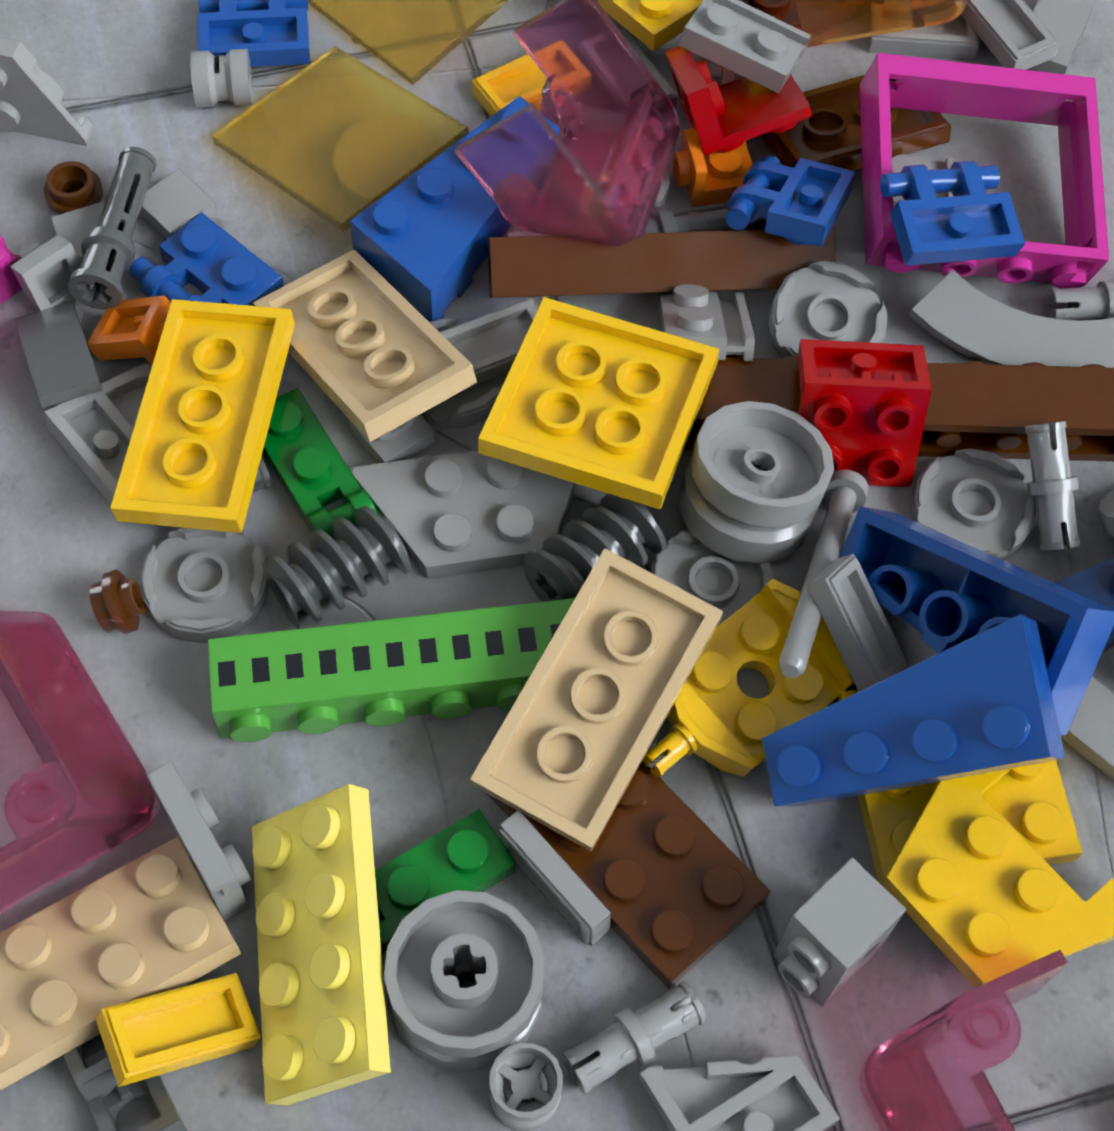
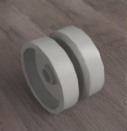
(755, 481)
(455, 939)

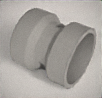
(221, 78)
(530, 1074)

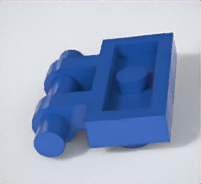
(270, 30)
(794, 201)
(955, 227)
(211, 262)

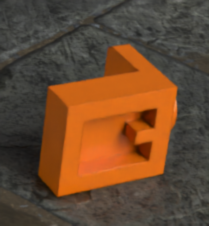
(709, 177)
(130, 329)

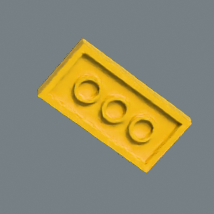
(204, 416)

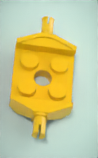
(722, 721)

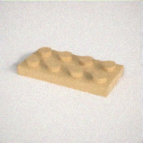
(369, 345)
(596, 699)
(101, 947)

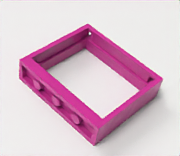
(1001, 95)

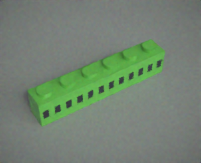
(377, 669)

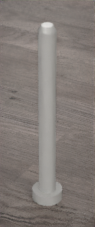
(843, 496)

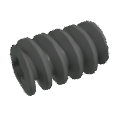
(568, 558)
(335, 563)

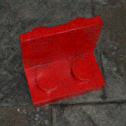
(733, 111)
(867, 404)

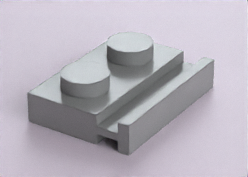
(745, 41)
(703, 318)
(191, 821)

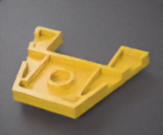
(986, 888)

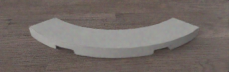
(1007, 336)

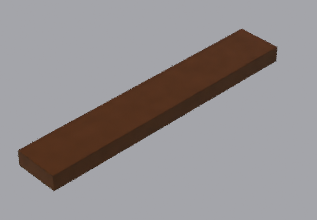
(648, 264)

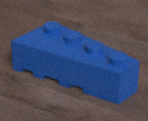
(433, 228)
(960, 591)
(939, 720)

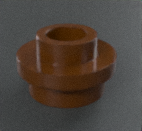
(72, 187)
(117, 602)

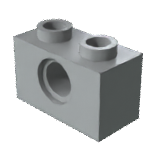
(836, 932)

